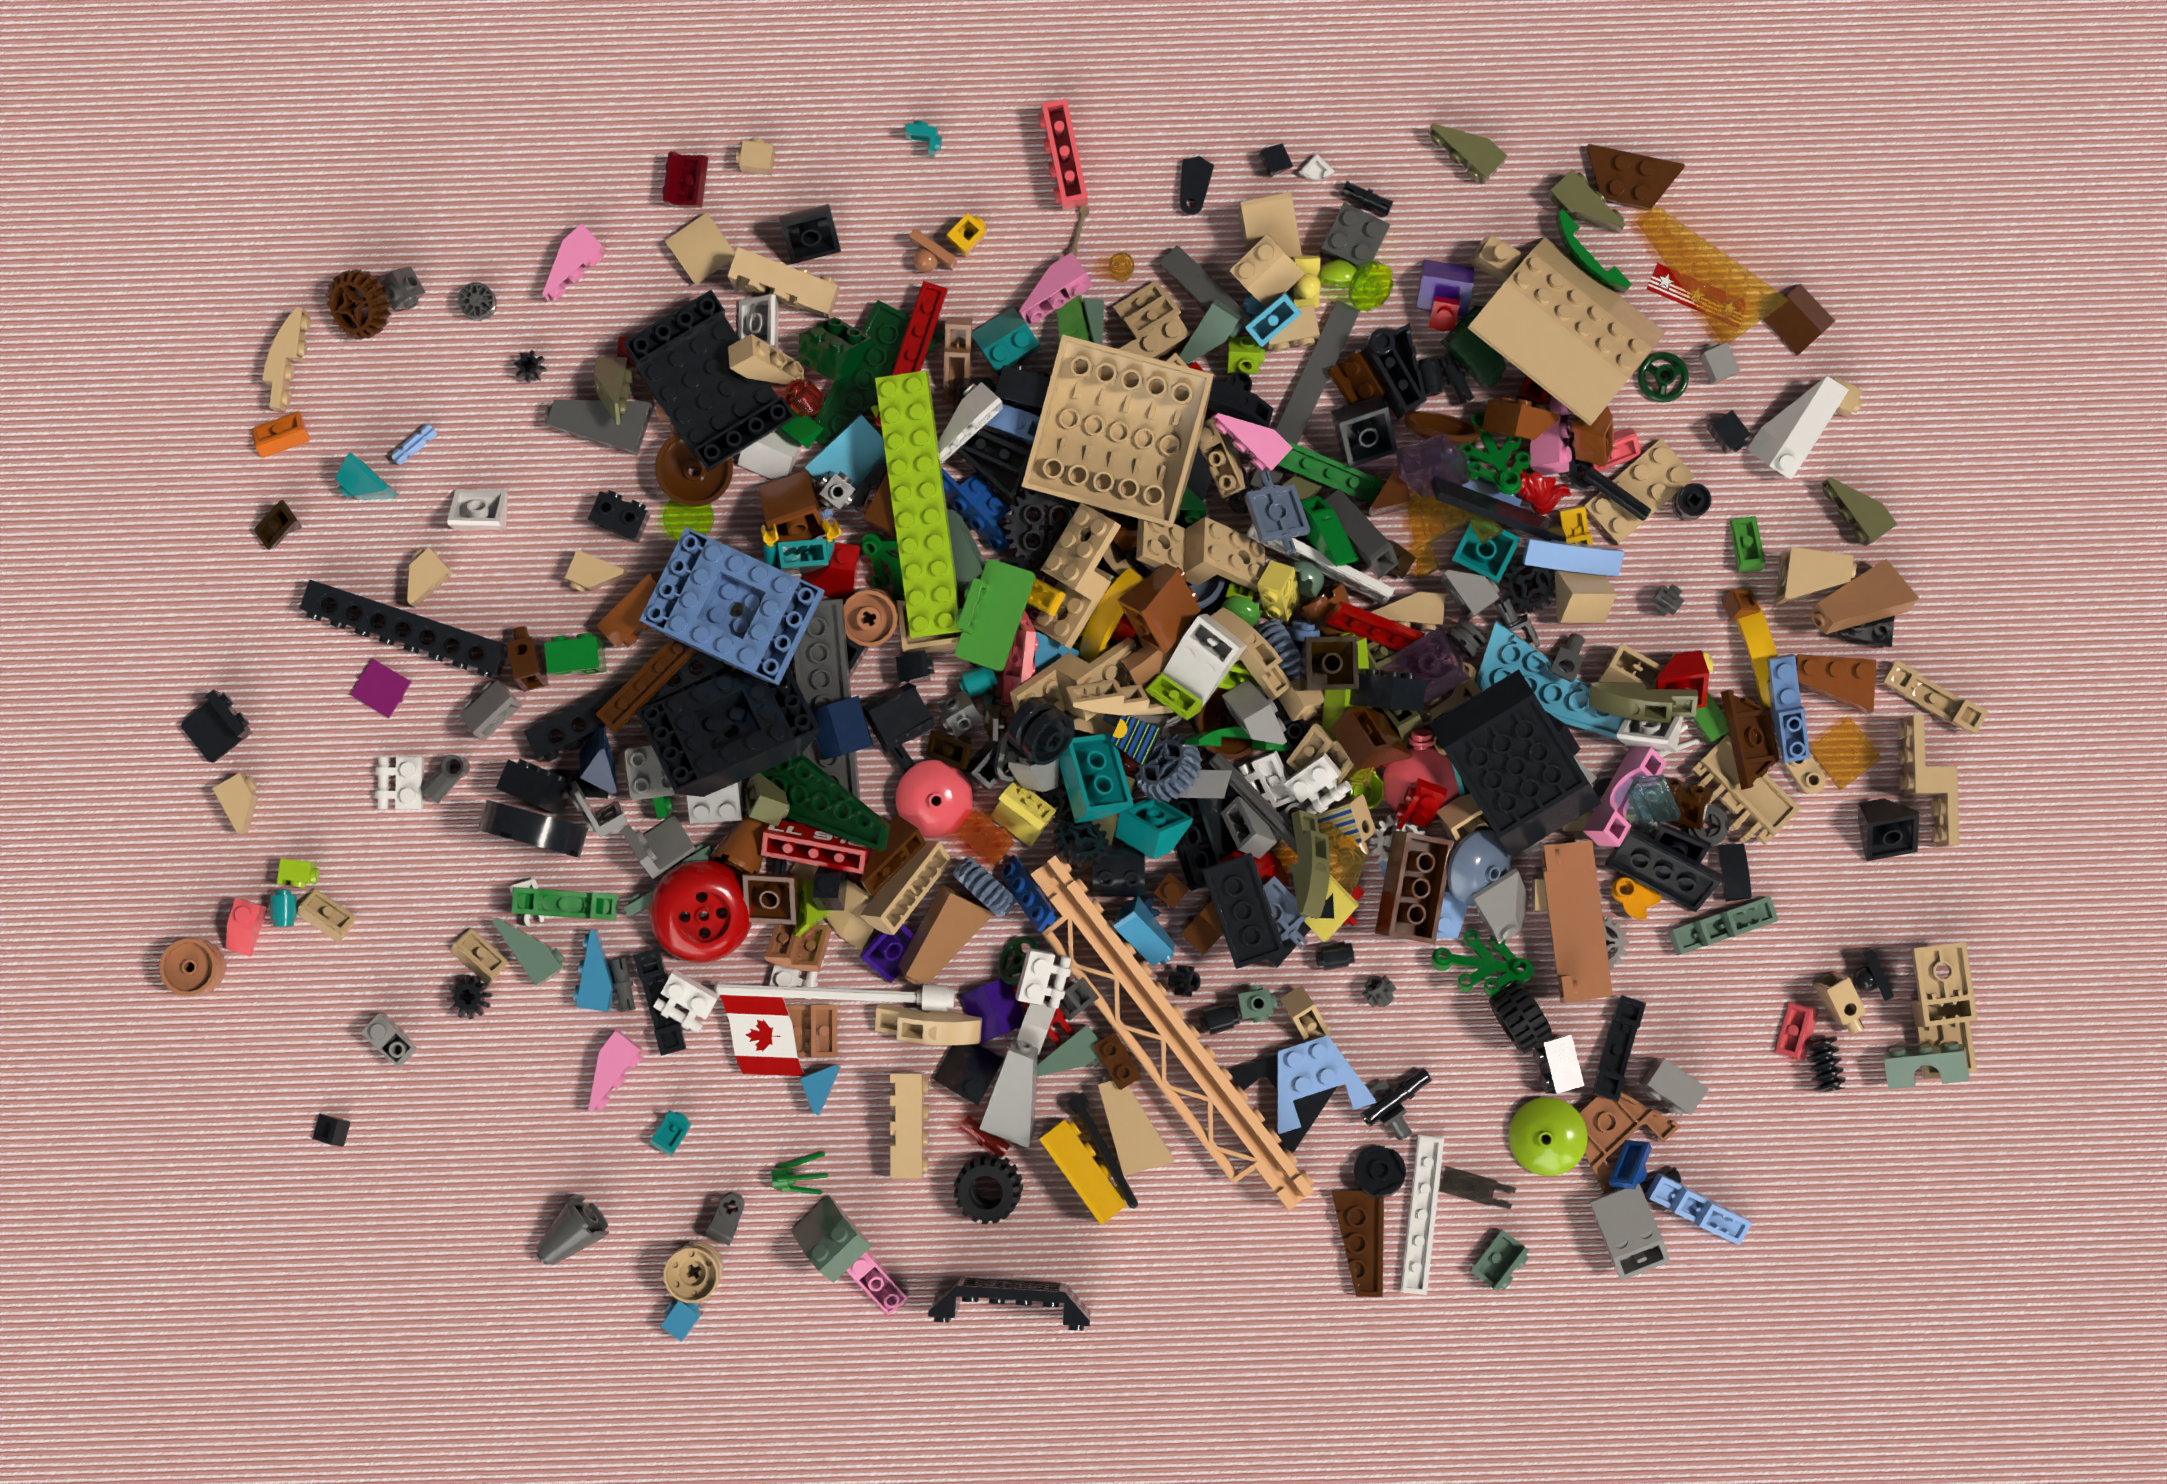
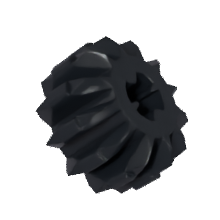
(473, 988)

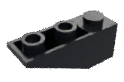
(1239, 404)

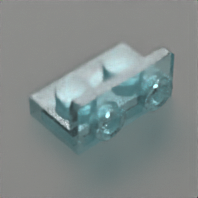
(1652, 801)

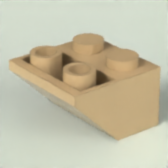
(1630, 667)

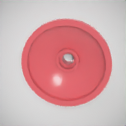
(1424, 765)
(924, 782)

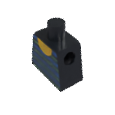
(1137, 733)

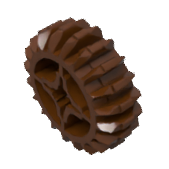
(355, 288)

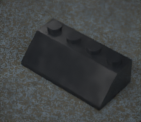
(1205, 839)

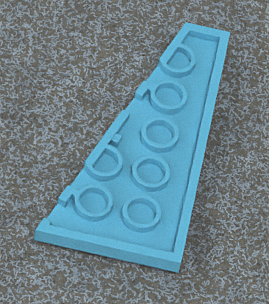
(1559, 697)

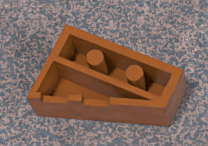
(622, 622)
(1839, 678)

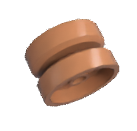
(871, 601)
(190, 953)

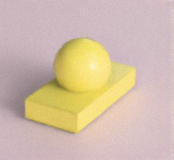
(1307, 289)

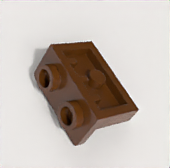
(1356, 378)
(1691, 802)
(1117, 1061)

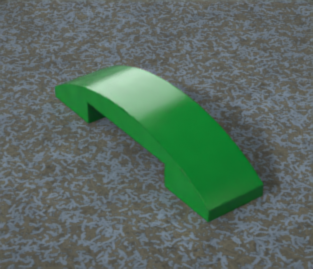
(1567, 229)
(1213, 736)
(564, 903)

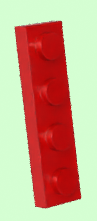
(1372, 626)

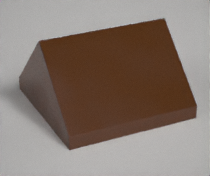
(1799, 320)
(1392, 497)
(773, 897)

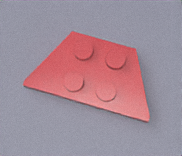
(1020, 661)

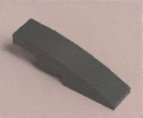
(1198, 283)

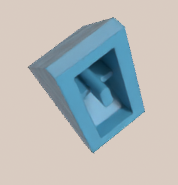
(818, 1086)

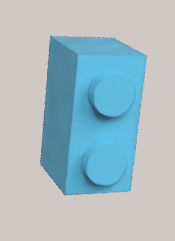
(1273, 319)

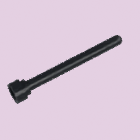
(1079, 1106)

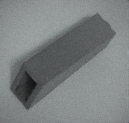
(593, 422)
(1363, 535)

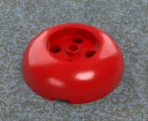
(678, 892)

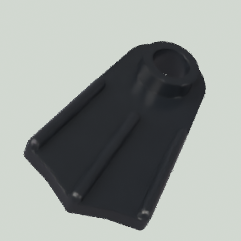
(1194, 183)

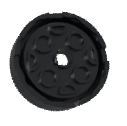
(533, 828)

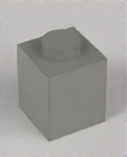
(1719, 362)

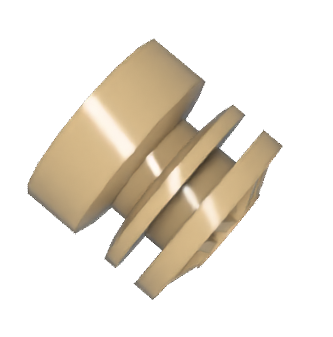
(689, 1286)

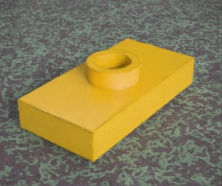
(1045, 597)

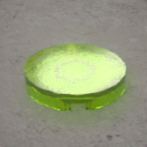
(1370, 285)
(678, 517)

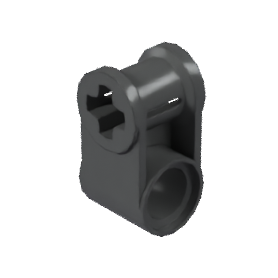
(725, 1223)

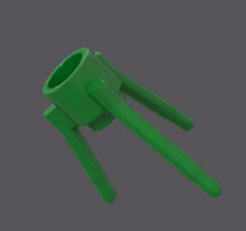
(784, 1177)

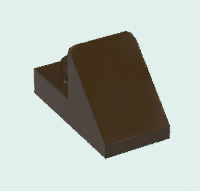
(277, 525)
(949, 748)

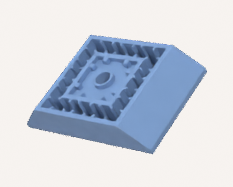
(707, 581)

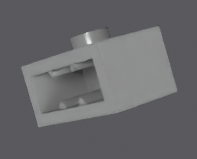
(1248, 828)

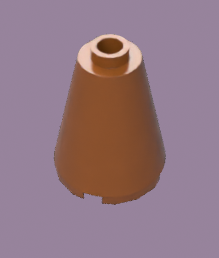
(1321, 605)
(742, 846)

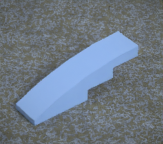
(1573, 557)
(1698, 1208)

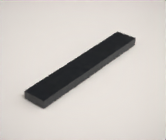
(1497, 510)

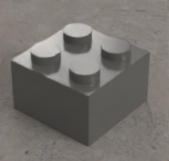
(1354, 236)

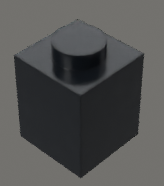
(1729, 432)

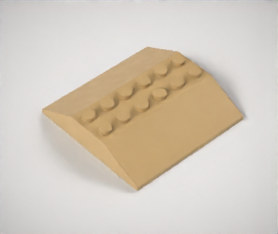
(1566, 330)
(1118, 430)

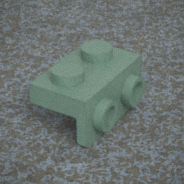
(1500, 1261)

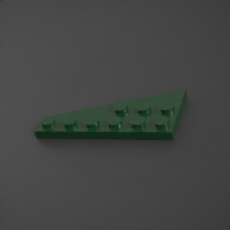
(858, 391)
(826, 804)

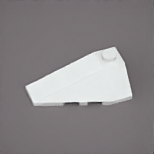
(971, 415)
(1794, 431)

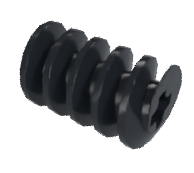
(1825, 1064)

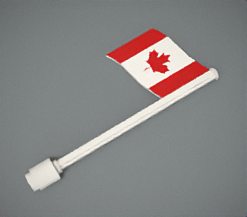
(764, 1030)

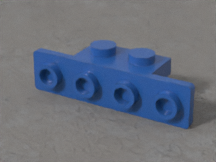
(980, 507)
(1027, 894)

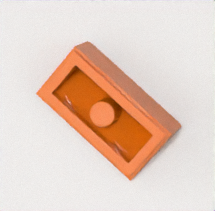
(280, 434)

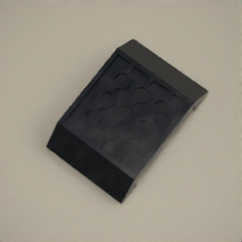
(691, 379)
(1515, 763)
(946, 1306)

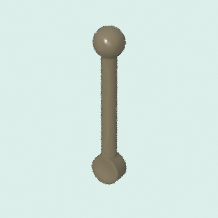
(1084, 211)

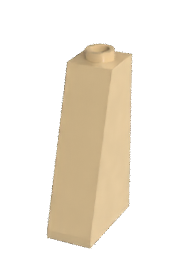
(1133, 1133)

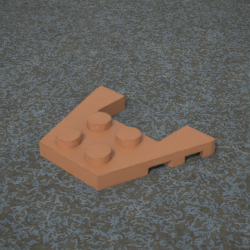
(1611, 1124)

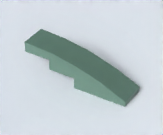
(1723, 925)

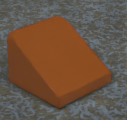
(1740, 603)

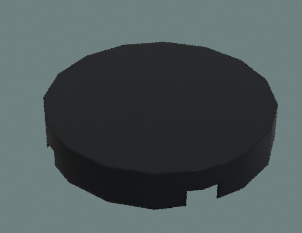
(1379, 1171)

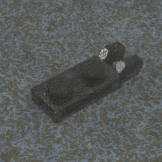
(1473, 1187)

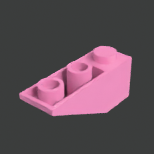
(574, 256)
(1057, 286)
(1260, 442)
(1551, 450)
(612, 1063)
(877, 1283)

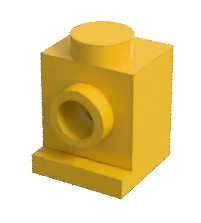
(967, 223)

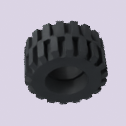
(1520, 1017)
(976, 1205)

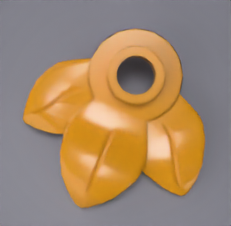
(1637, 897)

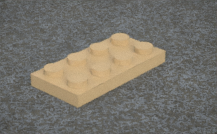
(1650, 479)

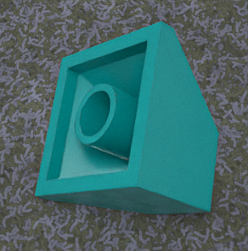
(362, 481)

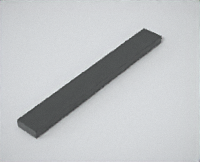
(1312, 381)

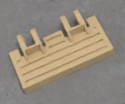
(1763, 804)

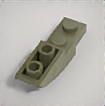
(1642, 704)
(1313, 869)

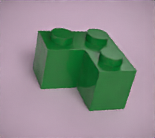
(577, 655)

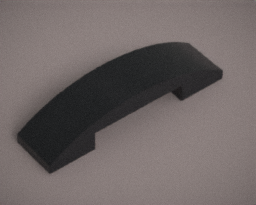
(654, 977)
(1617, 1048)

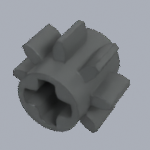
(1668, 600)
(1379, 991)

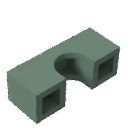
(1947, 1059)

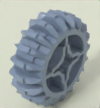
(1283, 644)
(1169, 769)
(984, 886)

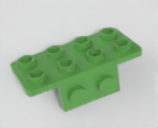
(993, 614)

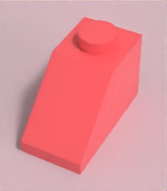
(244, 926)

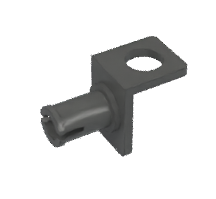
(1514, 622)
(1569, 658)
(1395, 1117)

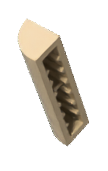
(906, 888)

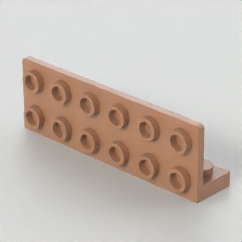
(1576, 921)

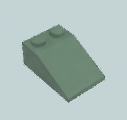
(830, 1239)

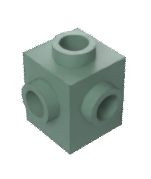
(1247, 1008)

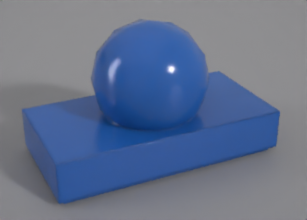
(1630, 1165)

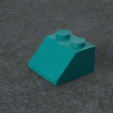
(1005, 340)
(1486, 558)
(1152, 827)

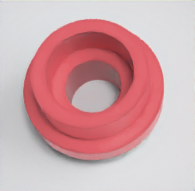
(1421, 739)

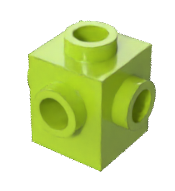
(1244, 355)

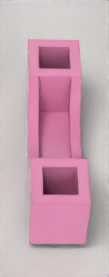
(1608, 822)

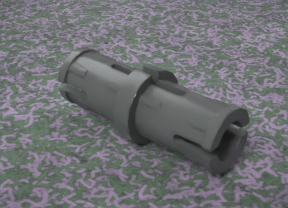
(622, 985)

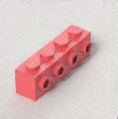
(1064, 154)

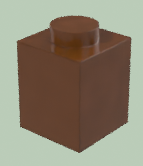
(1171, 891)

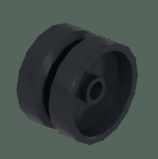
(1040, 731)

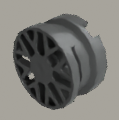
(477, 301)
(1466, 637)

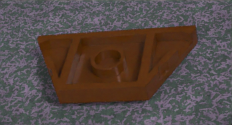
(1631, 177)
(1750, 737)

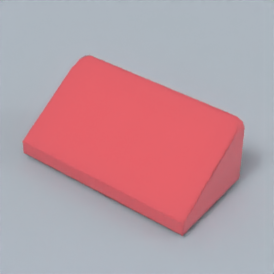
(1625, 449)
(1796, 1031)

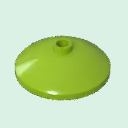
(1558, 1121)

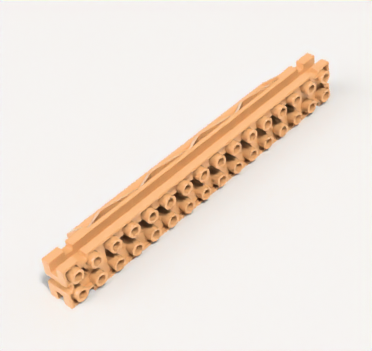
(1267, 1156)

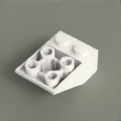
(1204, 657)

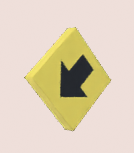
(1337, 909)

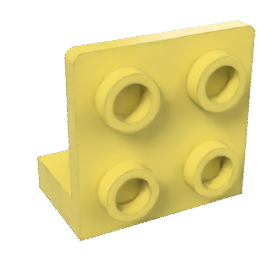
(1023, 813)

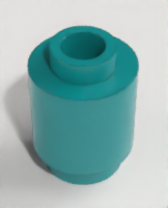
(977, 681)
(283, 908)

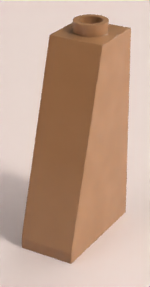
(1865, 599)
(942, 933)

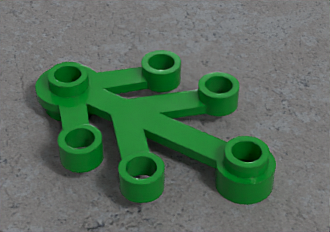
(1505, 480)
(880, 553)
(1485, 964)

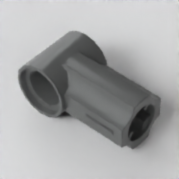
(443, 779)

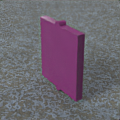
(381, 688)

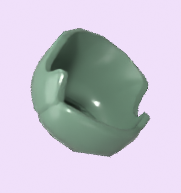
(1309, 578)

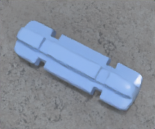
(413, 444)

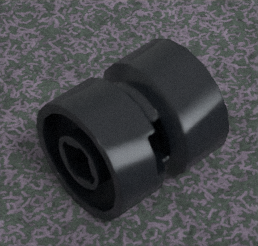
(1691, 502)

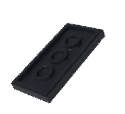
(1664, 870)
(1243, 910)

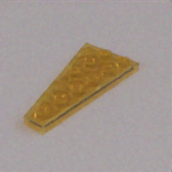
(1717, 284)

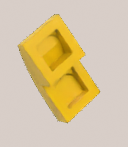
(1575, 524)

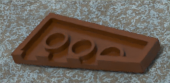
(1362, 1235)

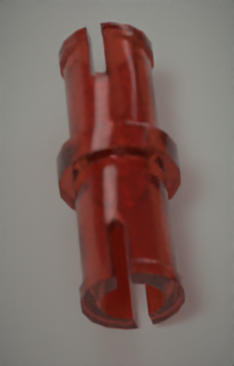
(984, 1138)

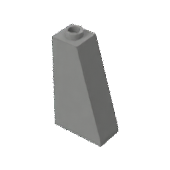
(1014, 1096)

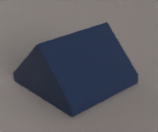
(842, 728)
(597, 761)

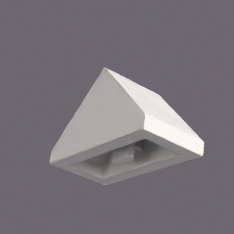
(1036, 1024)

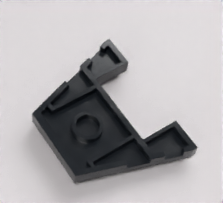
(1306, 1107)

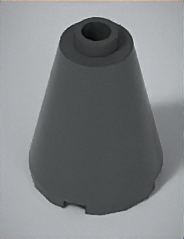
(572, 1231)

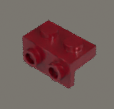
(685, 180)

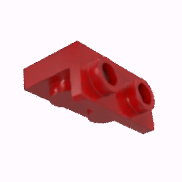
(1420, 804)

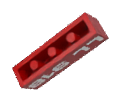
(813, 847)

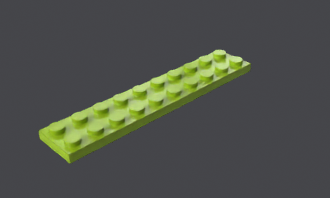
(918, 503)

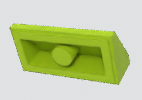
(1174, 696)

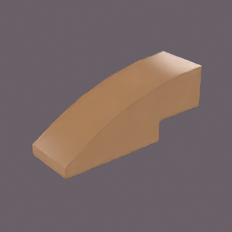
(956, 353)
(1148, 662)

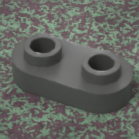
(1004, 755)

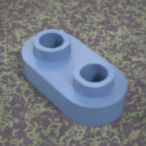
(1300, 629)

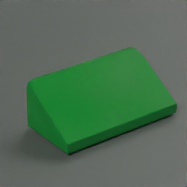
(803, 430)

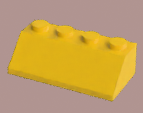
(1083, 1171)

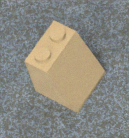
(1270, 216)
(1811, 572)

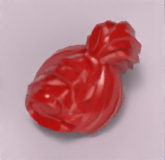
(1541, 492)

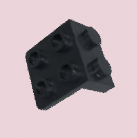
(216, 726)

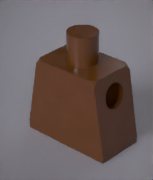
(526, 660)

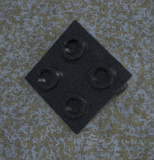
(1875, 633)

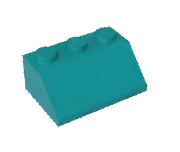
(1094, 778)

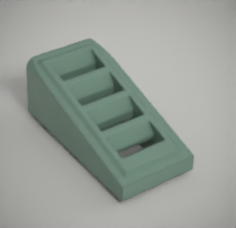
(1095, 316)

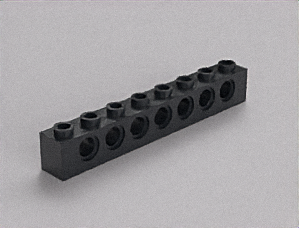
(319, 594)
(540, 734)

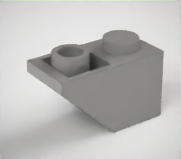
(1035, 776)
(389, 1039)

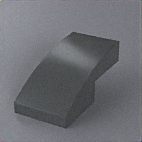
(1077, 998)

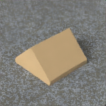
(1583, 597)

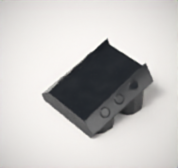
(898, 717)

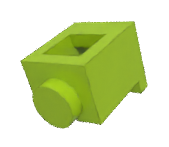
(297, 873)

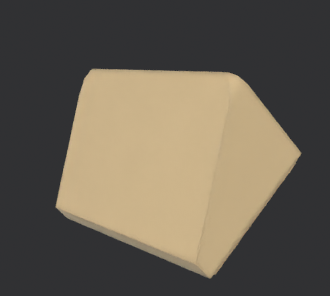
(326, 915)
(479, 956)

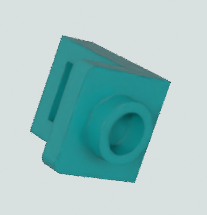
(922, 132)
(671, 1132)

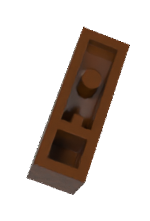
(902, 845)

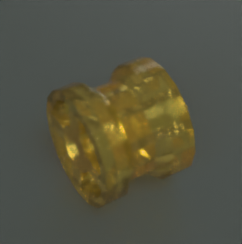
(1122, 261)

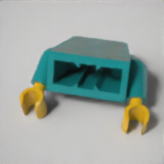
(799, 556)

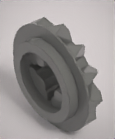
(1715, 835)

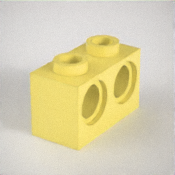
(1279, 591)

